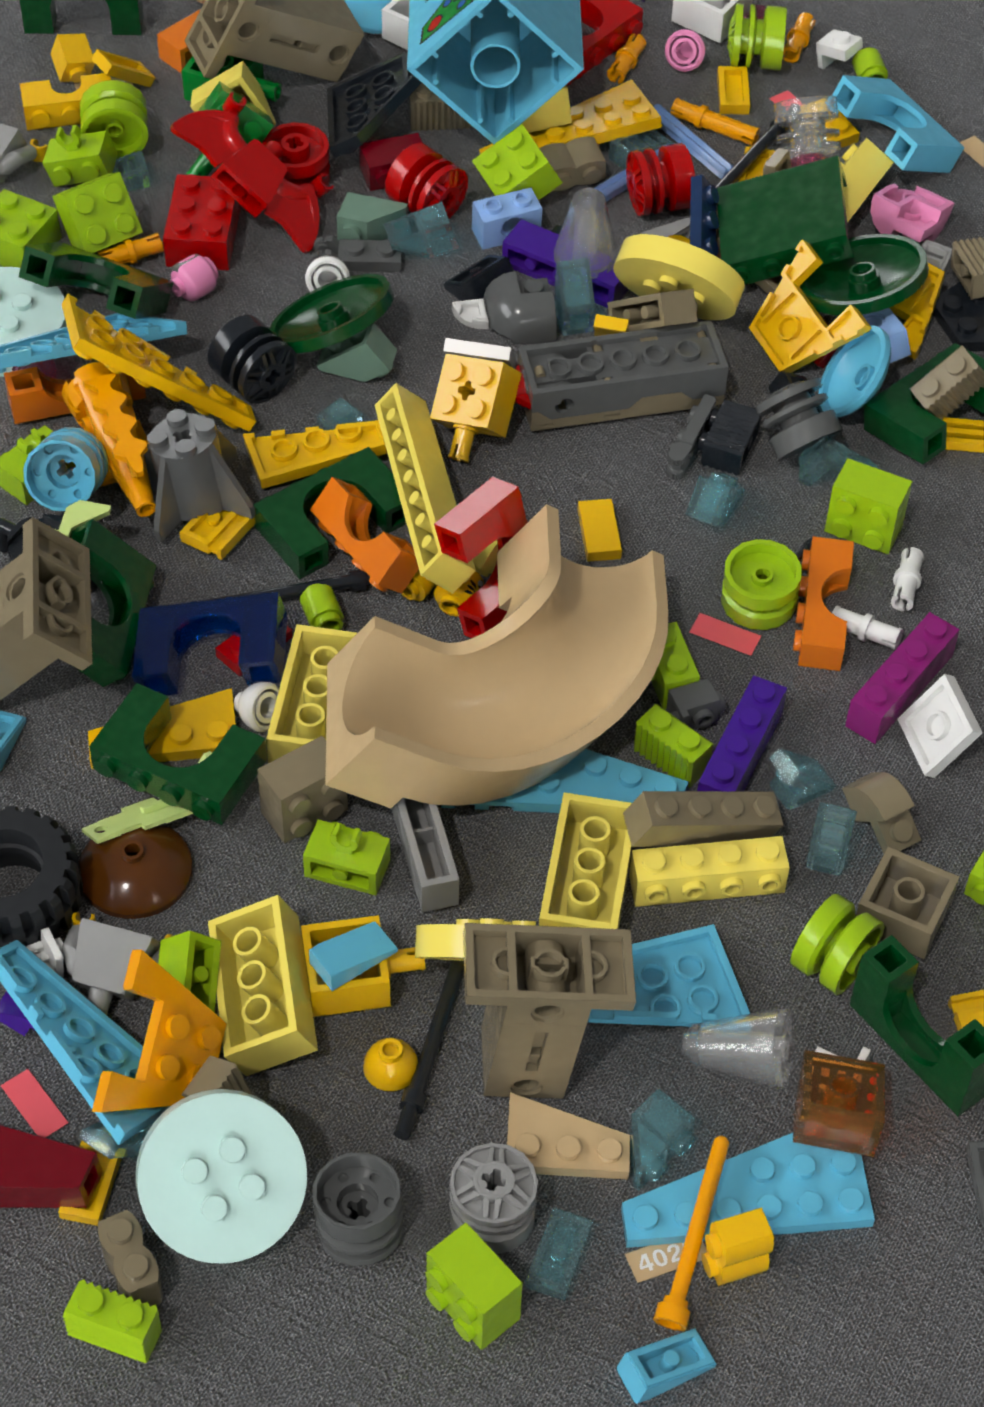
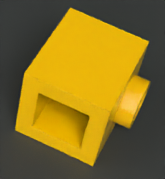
(72, 57)

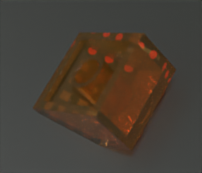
(839, 1103)

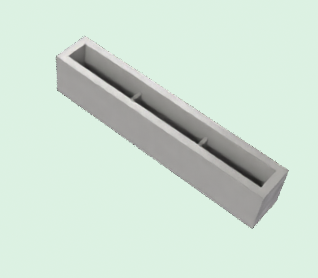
(427, 854)

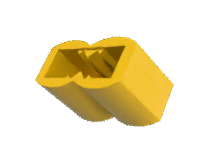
(738, 1247)

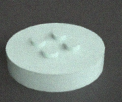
(27, 308)
(221, 1176)

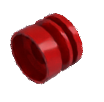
(424, 179)
(660, 179)

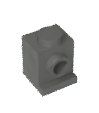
(696, 703)

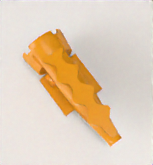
(103, 407)

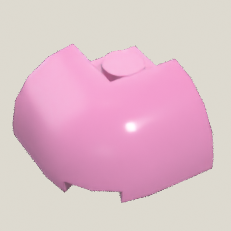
(913, 213)

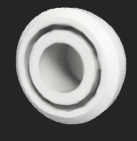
(324, 271)
(257, 705)

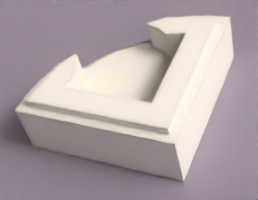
(471, 313)

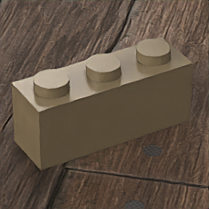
(656, 309)

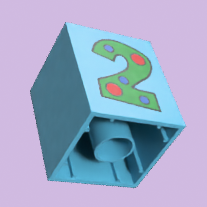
(495, 56)

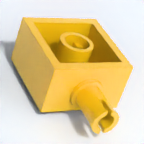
(474, 399)
(366, 990)

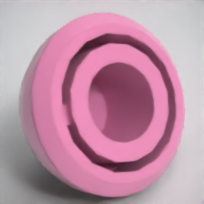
(685, 50)

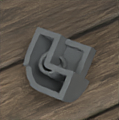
(521, 309)

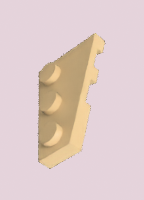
(566, 1143)

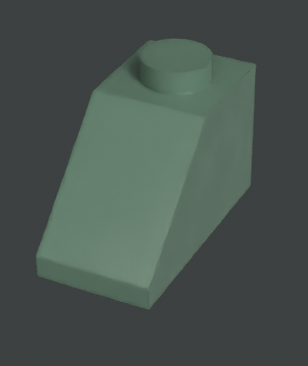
(363, 216)
(360, 356)

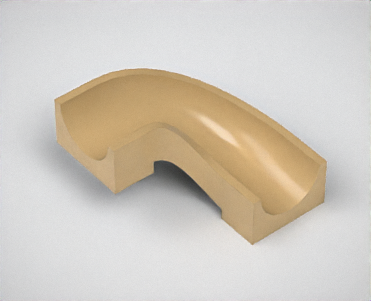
(505, 705)

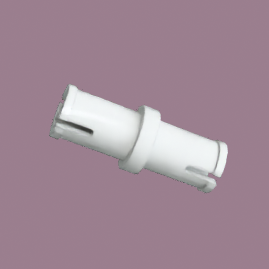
(907, 579)
(868, 628)

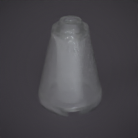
(587, 232)
(745, 1046)

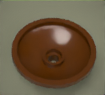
(139, 883)

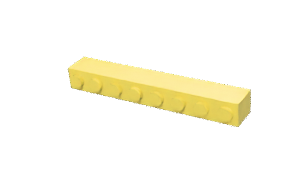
(420, 483)

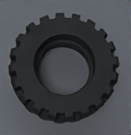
(58, 888)

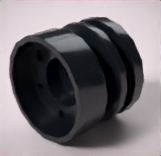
(252, 359)

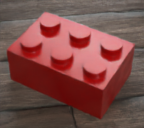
(200, 221)

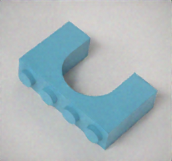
(919, 139)

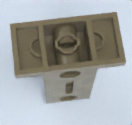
(285, 34)
(44, 606)
(540, 998)

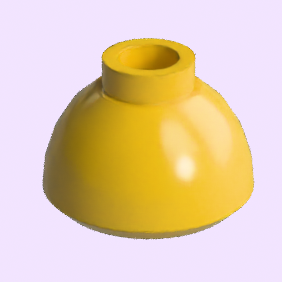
(390, 1064)

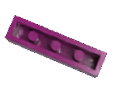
(902, 678)

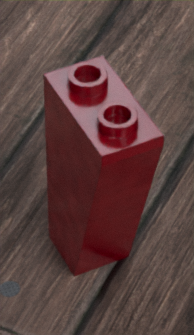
(45, 1172)

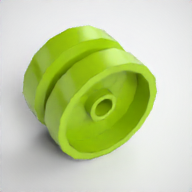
(120, 111)
(761, 584)
(835, 943)

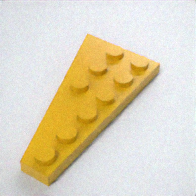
(605, 117)
(127, 353)

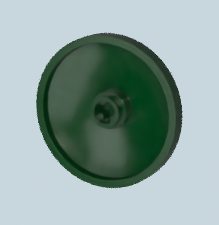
(877, 277)
(333, 312)

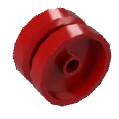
(304, 151)

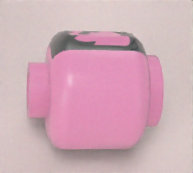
(193, 277)

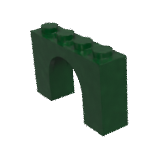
(41, 15)
(129, 289)
(903, 424)
(284, 515)
(125, 582)
(205, 788)
(887, 1003)

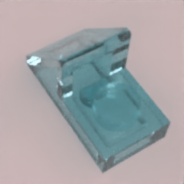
(798, 778)

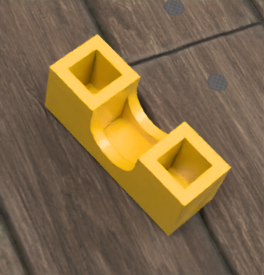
(51, 109)

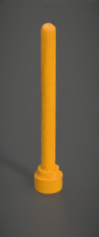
(673, 1310)

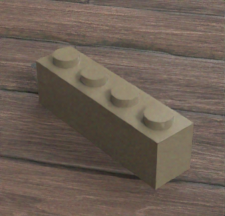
(700, 817)

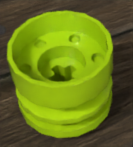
(757, 36)

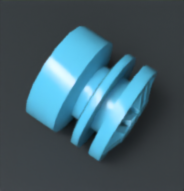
(54, 483)

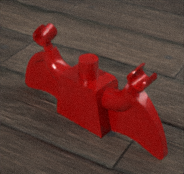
(254, 171)

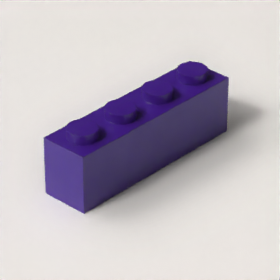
(532, 253)
(745, 737)

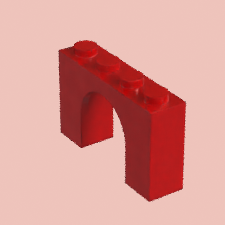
(612, 24)
(483, 517)

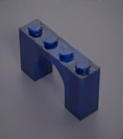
(170, 630)

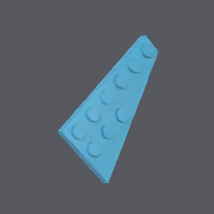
(58, 344)
(591, 776)
(680, 982)
(75, 1033)
(792, 1182)

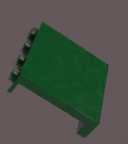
(773, 212)

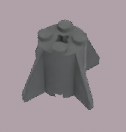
(192, 471)

